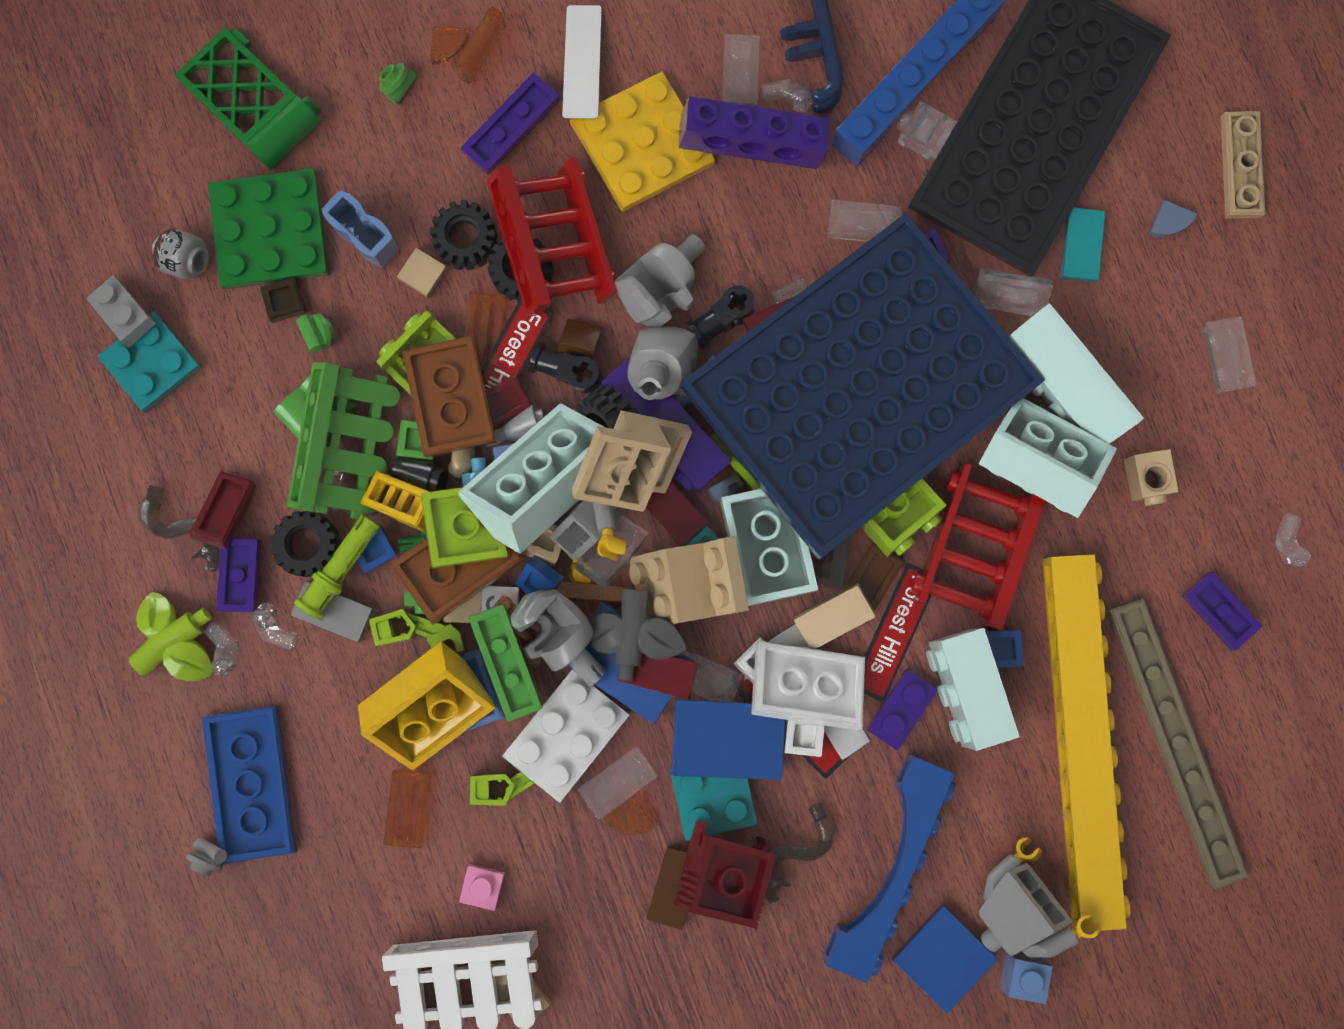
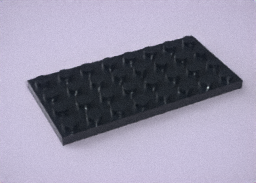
(1038, 126)

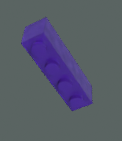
(701, 459)

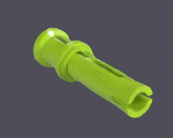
(329, 580)

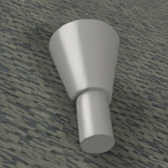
(519, 425)

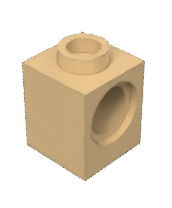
(1159, 463)

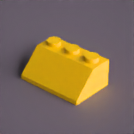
(424, 707)

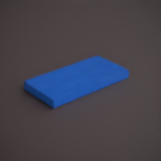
(249, 784)

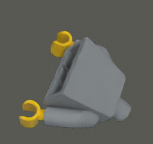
(583, 529)
(1024, 912)

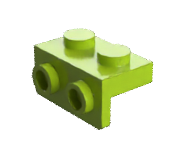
(419, 332)

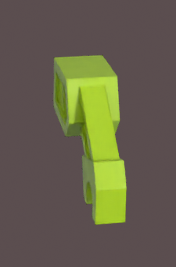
(384, 633)
(480, 788)

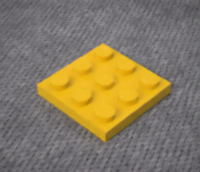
(638, 142)

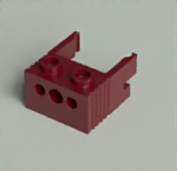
(725, 878)

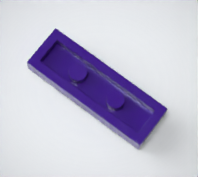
(510, 123)

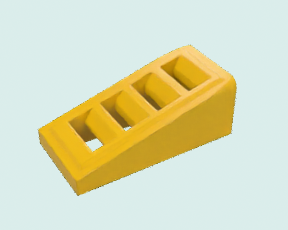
(415, 515)

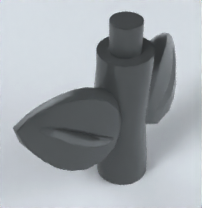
(634, 634)

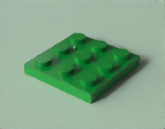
(268, 229)

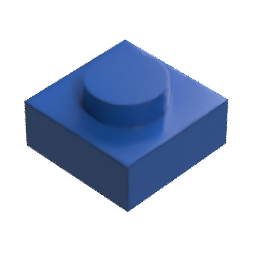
(377, 552)
(538, 576)
(1006, 648)

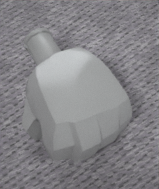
(660, 282)
(662, 361)
(562, 634)

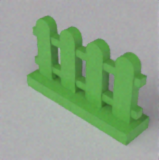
(319, 419)

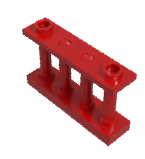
(527, 258)
(1004, 574)

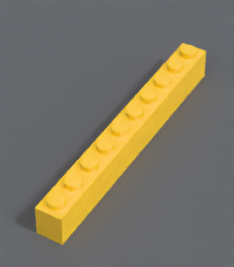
(1085, 742)

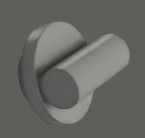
(206, 857)

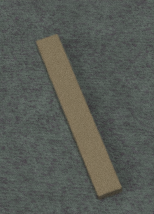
(1177, 744)

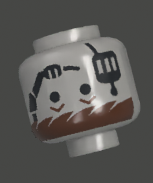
(180, 254)

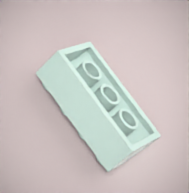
(1074, 380)
(532, 479)

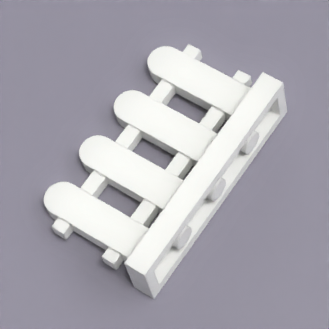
(479, 954)

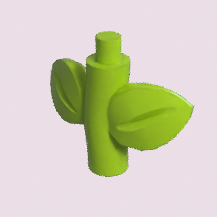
(171, 640)

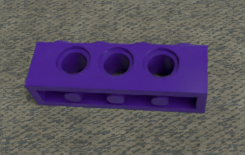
(753, 132)

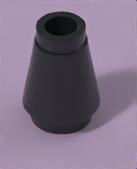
(421, 473)

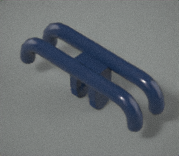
(825, 46)

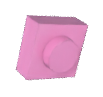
(482, 887)

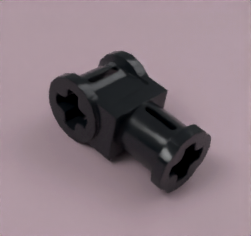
(722, 316)
(565, 368)

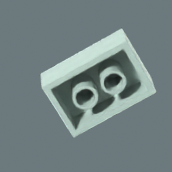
(1048, 457)
(770, 551)
(972, 689)

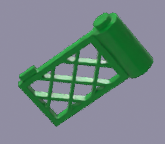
(281, 126)

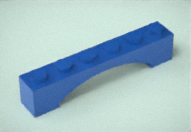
(911, 76)
(858, 945)

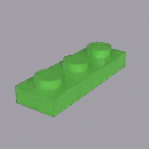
(505, 662)

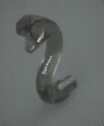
(150, 517)
(826, 837)

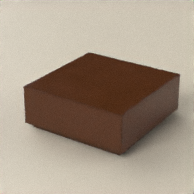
(580, 338)

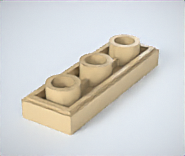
(1242, 184)

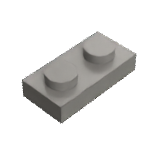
(120, 311)

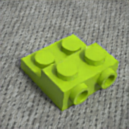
(904, 517)

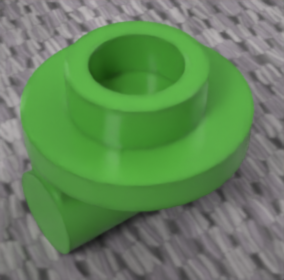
(396, 81)
(316, 331)

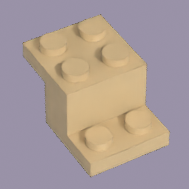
(631, 461)
(691, 580)

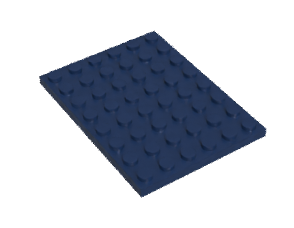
(861, 385)

